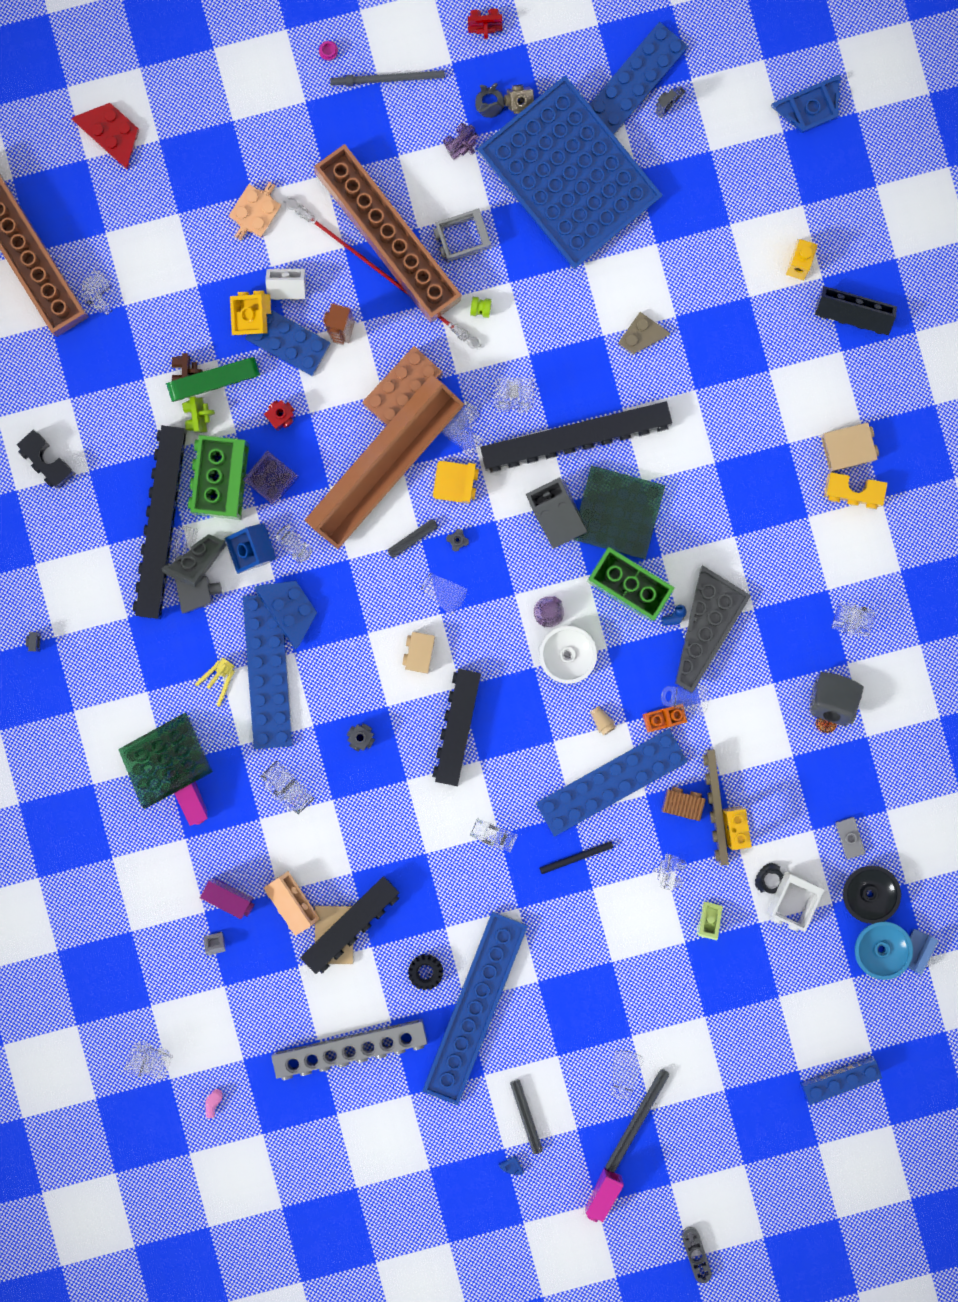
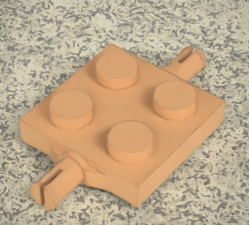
(254, 211)

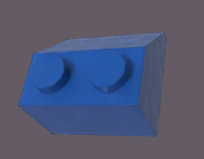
(250, 548)

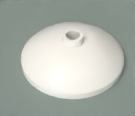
(582, 652)

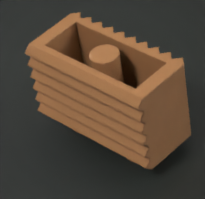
(683, 804)

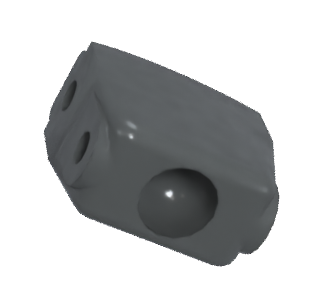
(835, 698)

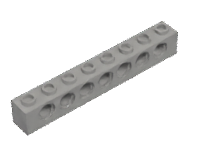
(285, 1071)

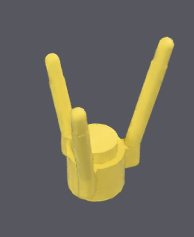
(222, 668)

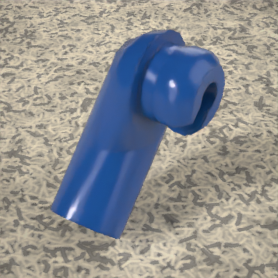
(676, 617)

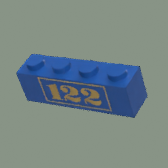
(841, 1080)

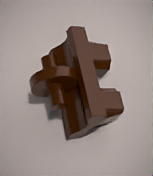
(184, 363)

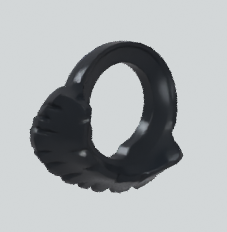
(760, 884)

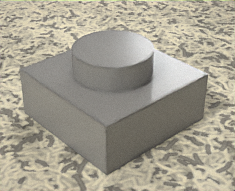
(214, 943)

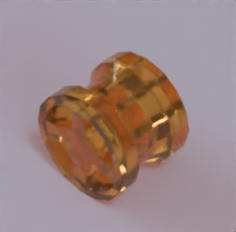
(822, 725)

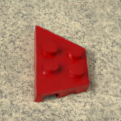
(110, 130)

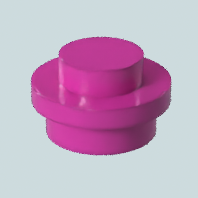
(328, 50)

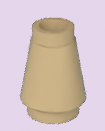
(602, 720)

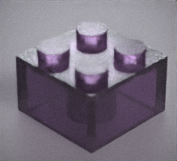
(270, 478)

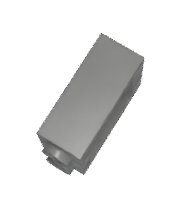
(481, 229)

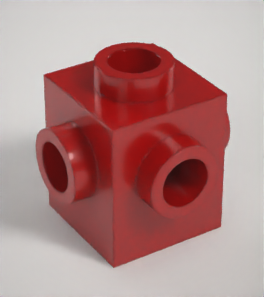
(280, 421)

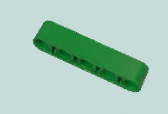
(213, 379)

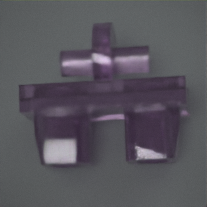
(463, 142)

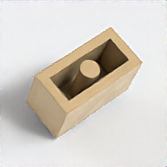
(419, 652)

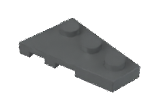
(196, 562)

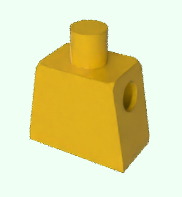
(801, 258)

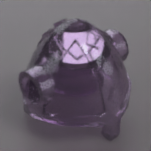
(549, 611)

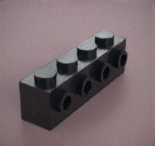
(855, 310)

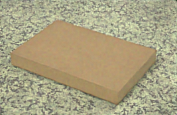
(328, 917)

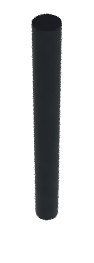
(576, 857)

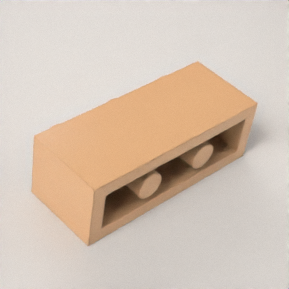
(291, 903)

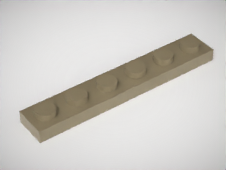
(716, 815)

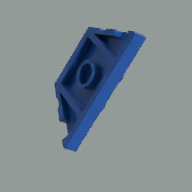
(812, 105)
(289, 609)

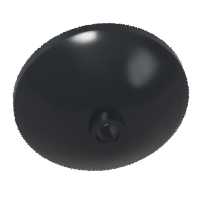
(884, 897)

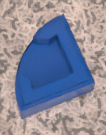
(512, 1166)

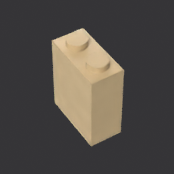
(849, 447)

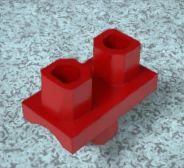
(485, 24)

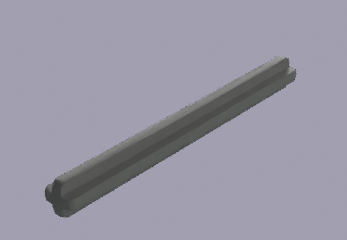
(637, 1120)

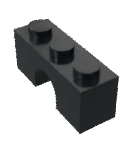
(33, 447)

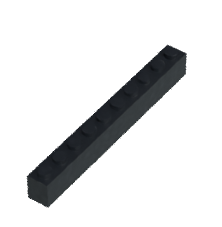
(576, 436)
(160, 522)

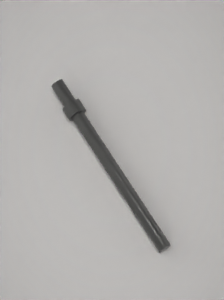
(350, 80)

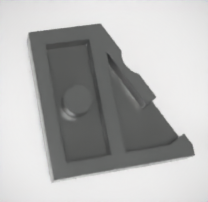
(668, 99)

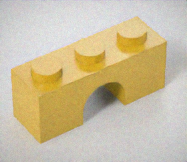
(838, 489)

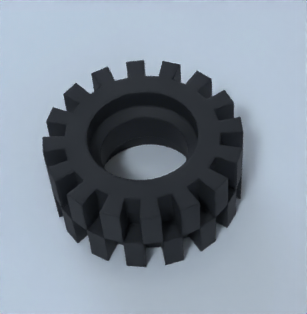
(425, 983)

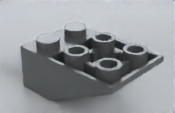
(556, 512)

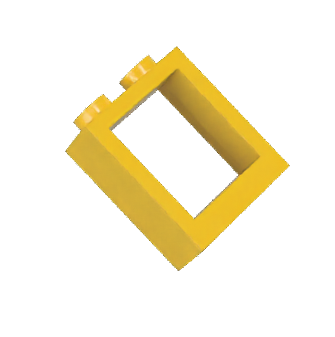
(738, 834)

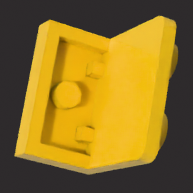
(455, 482)

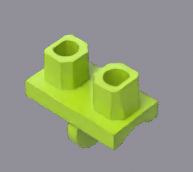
(200, 414)

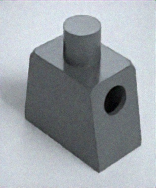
(196, 597)

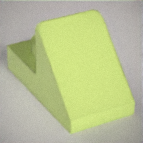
(710, 921)

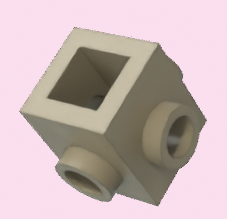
(525, 97)

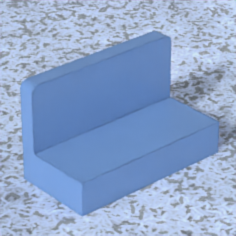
(922, 950)

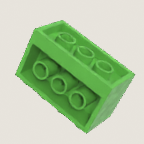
(230, 483)

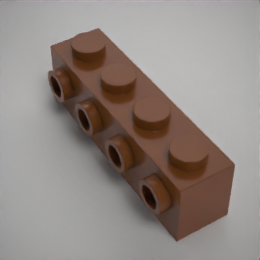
(339, 323)

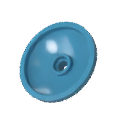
(896, 953)

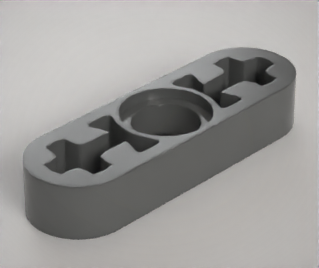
(696, 1262)

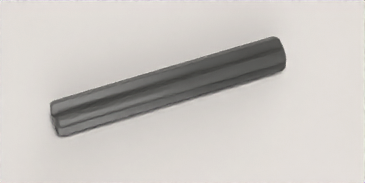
(526, 1116)

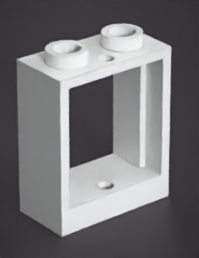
(809, 909)

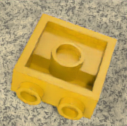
(249, 313)

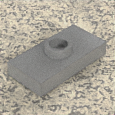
(850, 838)

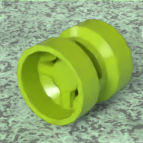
(480, 307)

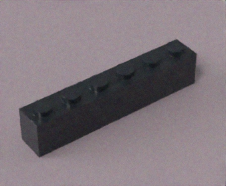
(457, 727)
(344, 931)

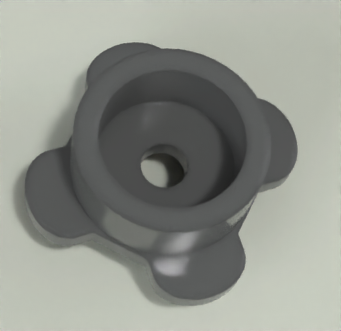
(462, 540)

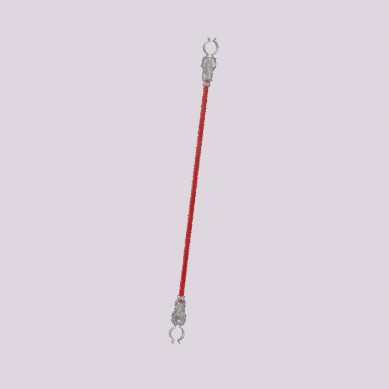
(302, 212)

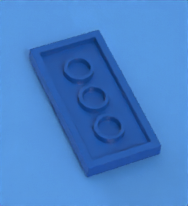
(291, 343)

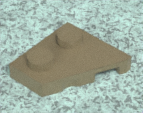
(642, 334)

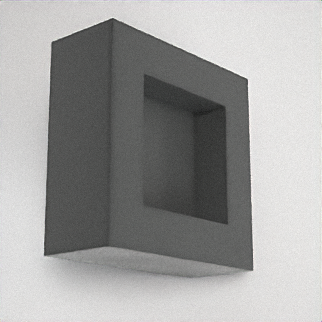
(33, 641)

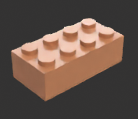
(400, 385)

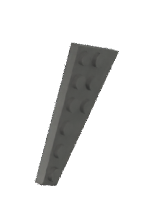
(712, 616)

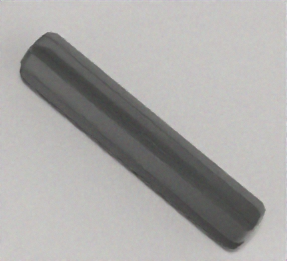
(412, 538)

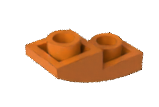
(664, 718)

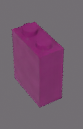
(227, 898)

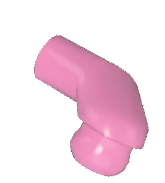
(212, 1101)

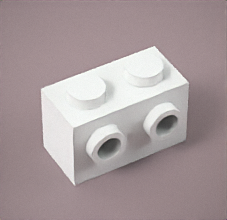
(286, 284)

